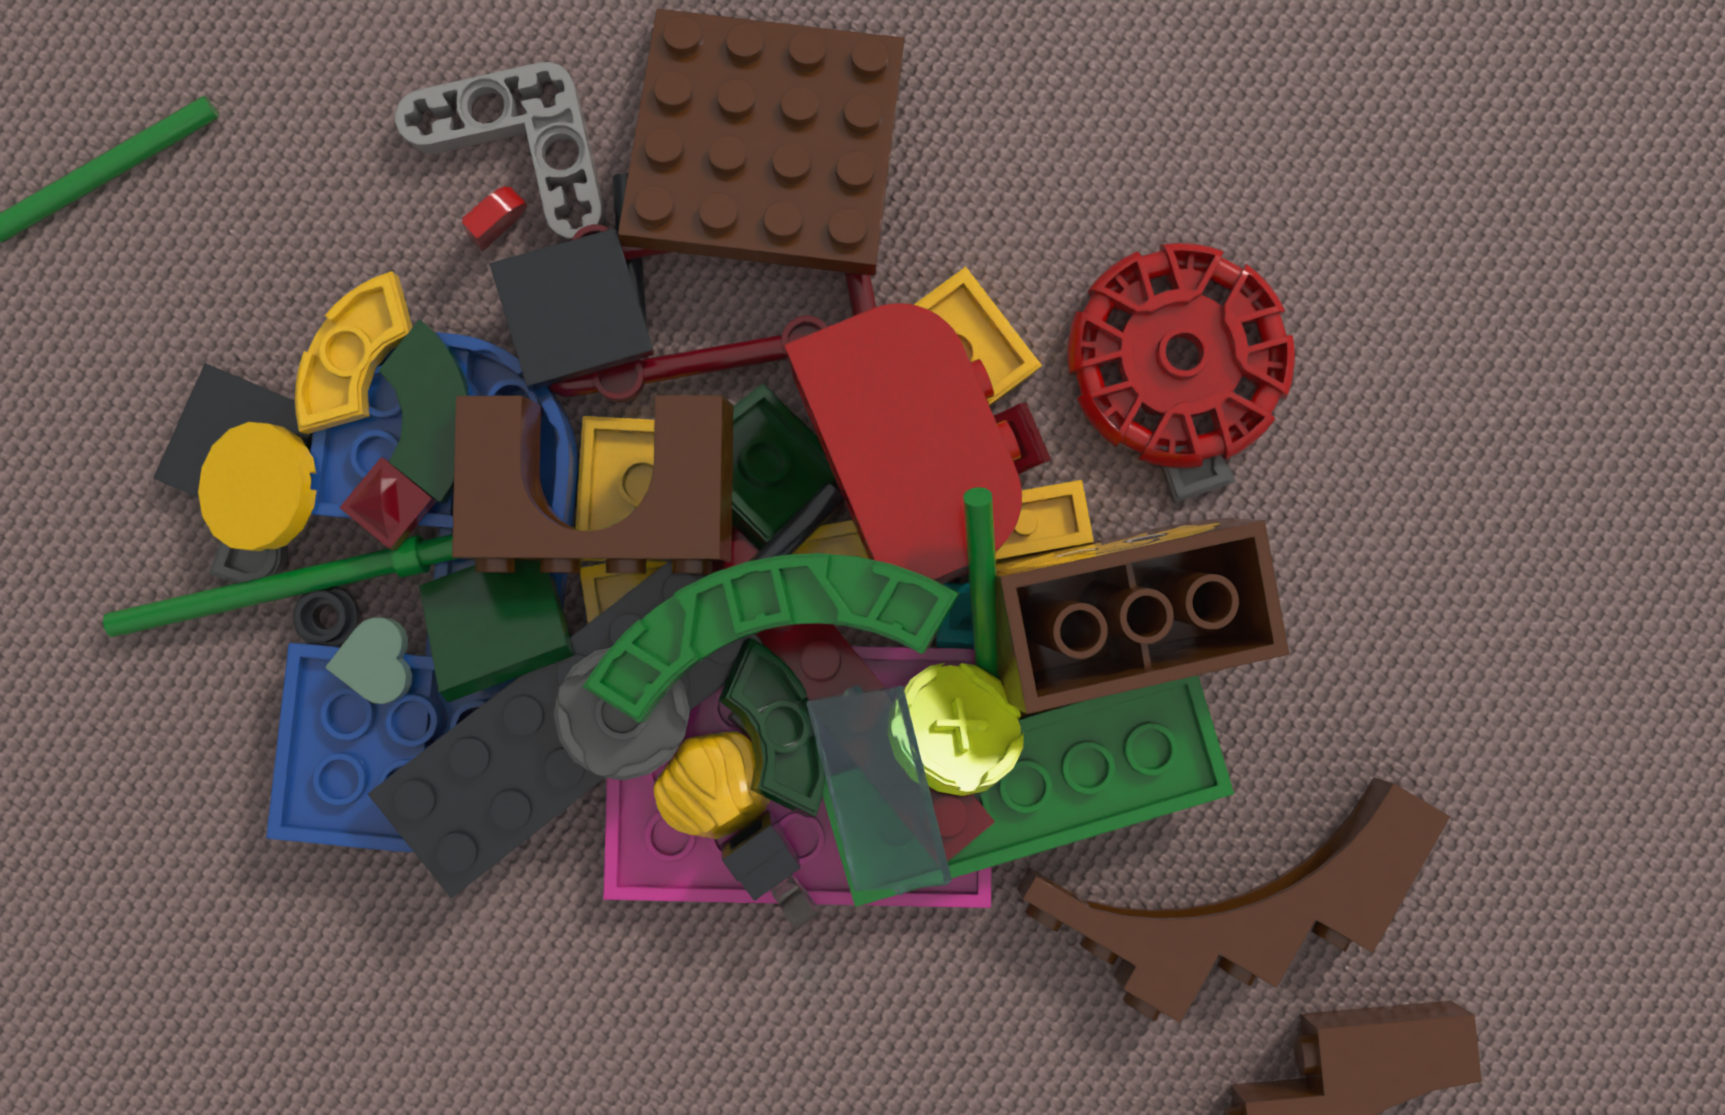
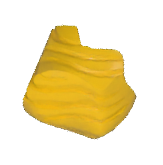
(709, 786)

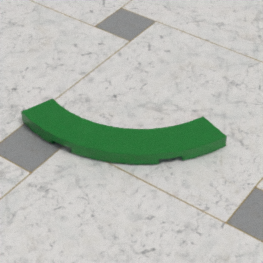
(763, 597)

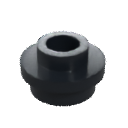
(307, 616)

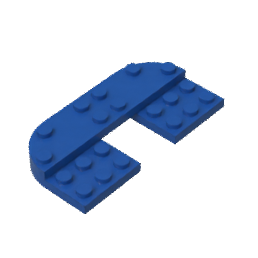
(329, 736)

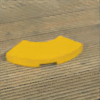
(346, 351)

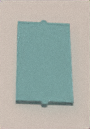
(879, 789)

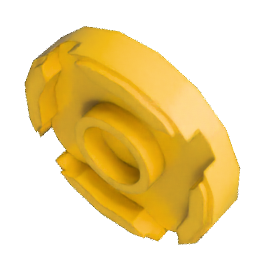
(257, 487)

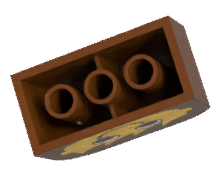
(1136, 612)

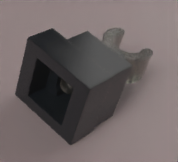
(765, 862)

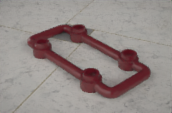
(628, 379)

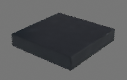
(571, 309)
(213, 408)

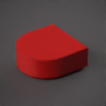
(493, 216)

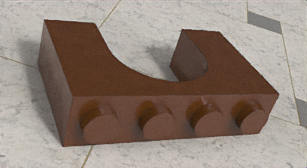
(506, 518)

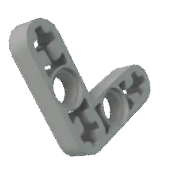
(540, 123)

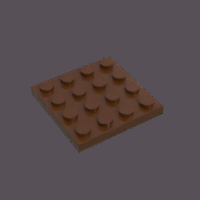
(763, 142)

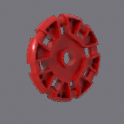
(1158, 385)

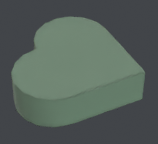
(374, 661)

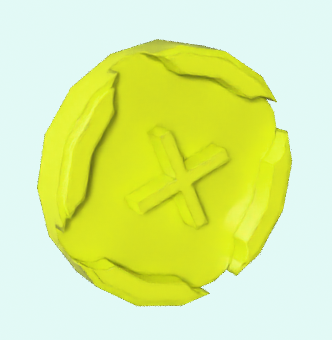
(963, 728)

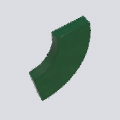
(426, 386)
(777, 718)

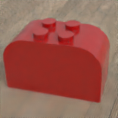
(907, 434)

